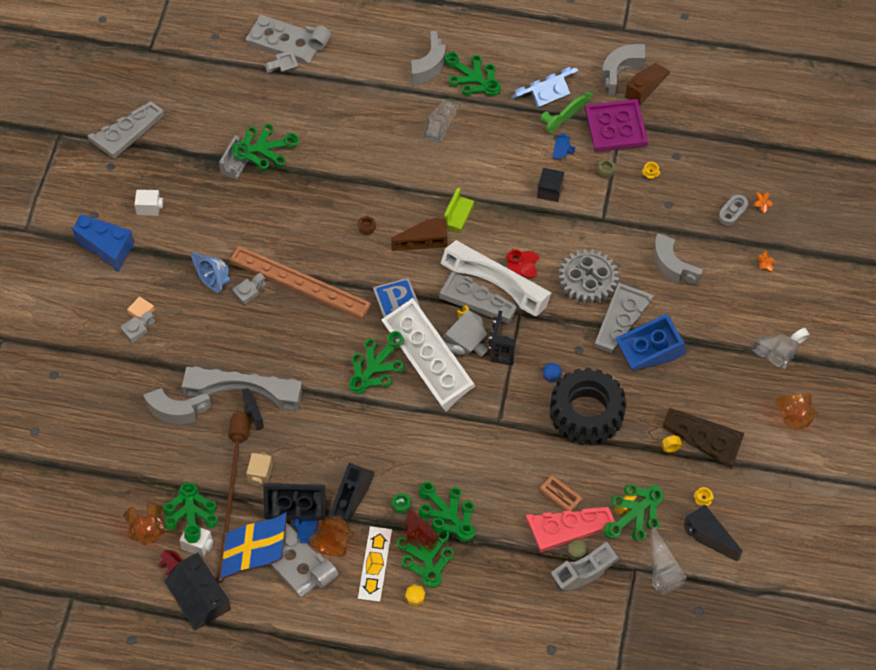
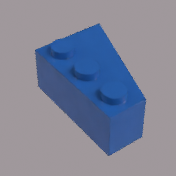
(104, 239)

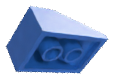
(652, 343)

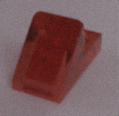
(416, 528)

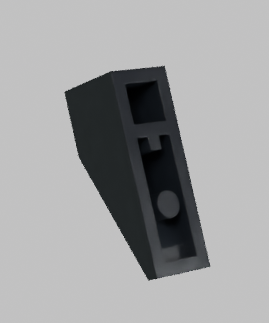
(351, 491)
(708, 531)

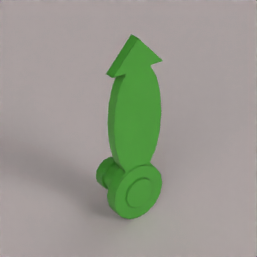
(554, 122)

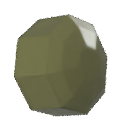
(606, 168)
(577, 549)

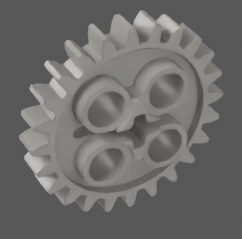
(588, 276)

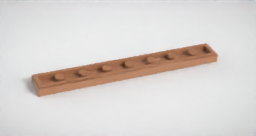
(300, 283)

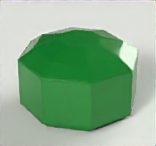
(401, 503)

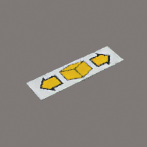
(374, 564)

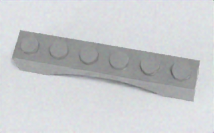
(282, 392)

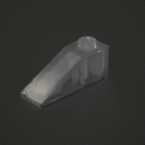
(440, 120)
(665, 570)

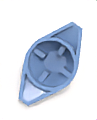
(211, 271)

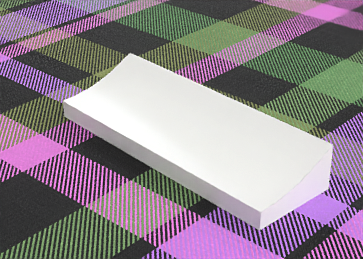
(429, 354)

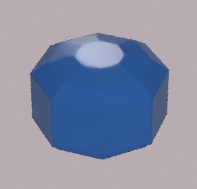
(552, 372)

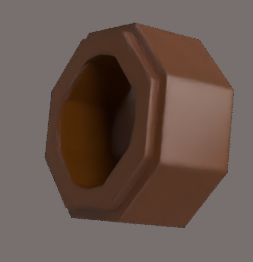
(366, 225)

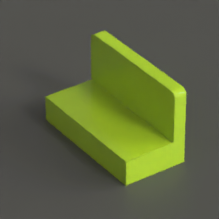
(458, 212)

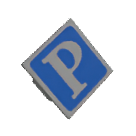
(393, 295)

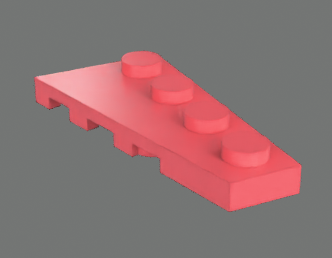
(562, 528)

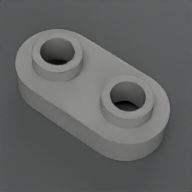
(731, 210)

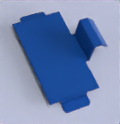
(561, 146)
(305, 530)

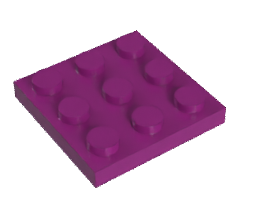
(616, 125)

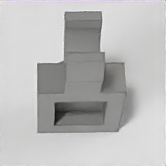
(284, 61)
(248, 290)
(136, 328)

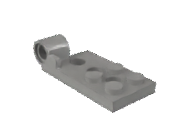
(313, 38)
(320, 570)

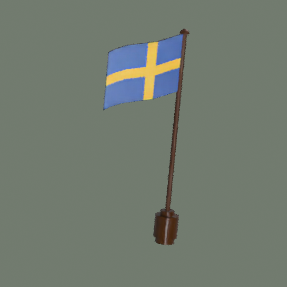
(254, 543)

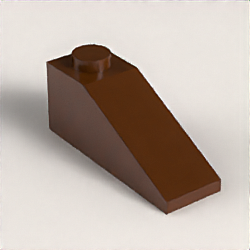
(645, 82)
(425, 235)

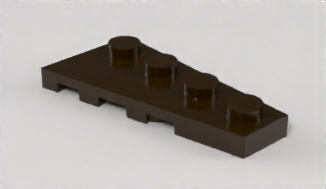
(709, 437)

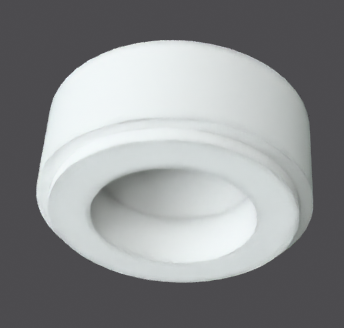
(800, 335)

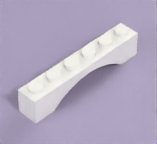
(468, 261)

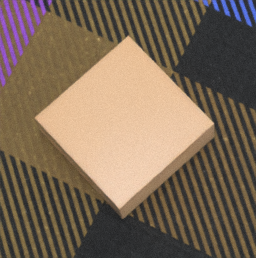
(139, 307)

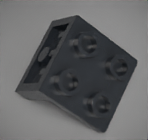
(501, 348)

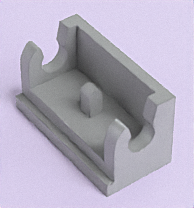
(229, 164)

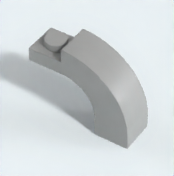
(621, 59)

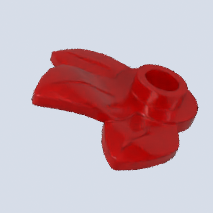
(524, 265)

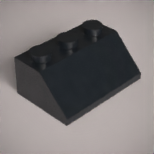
(298, 500)
(197, 591)

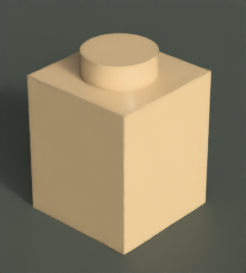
(259, 469)

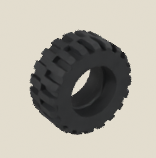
(587, 384)

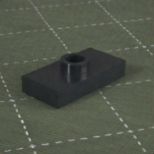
(251, 409)

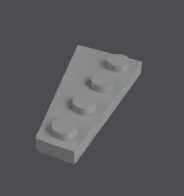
(119, 136)
(464, 292)
(621, 315)

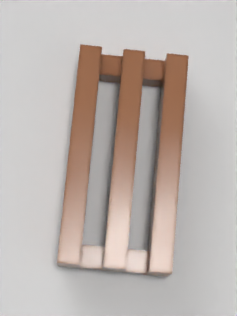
(572, 505)

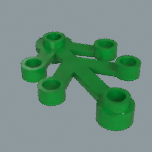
(475, 76)
(263, 147)
(375, 365)
(189, 493)
(636, 511)
(463, 529)
(427, 557)

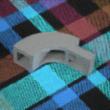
(430, 65)
(670, 265)
(176, 411)
(584, 571)

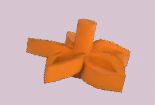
(762, 201)
(765, 262)

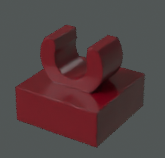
(171, 559)

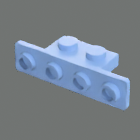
(548, 90)

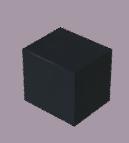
(550, 184)

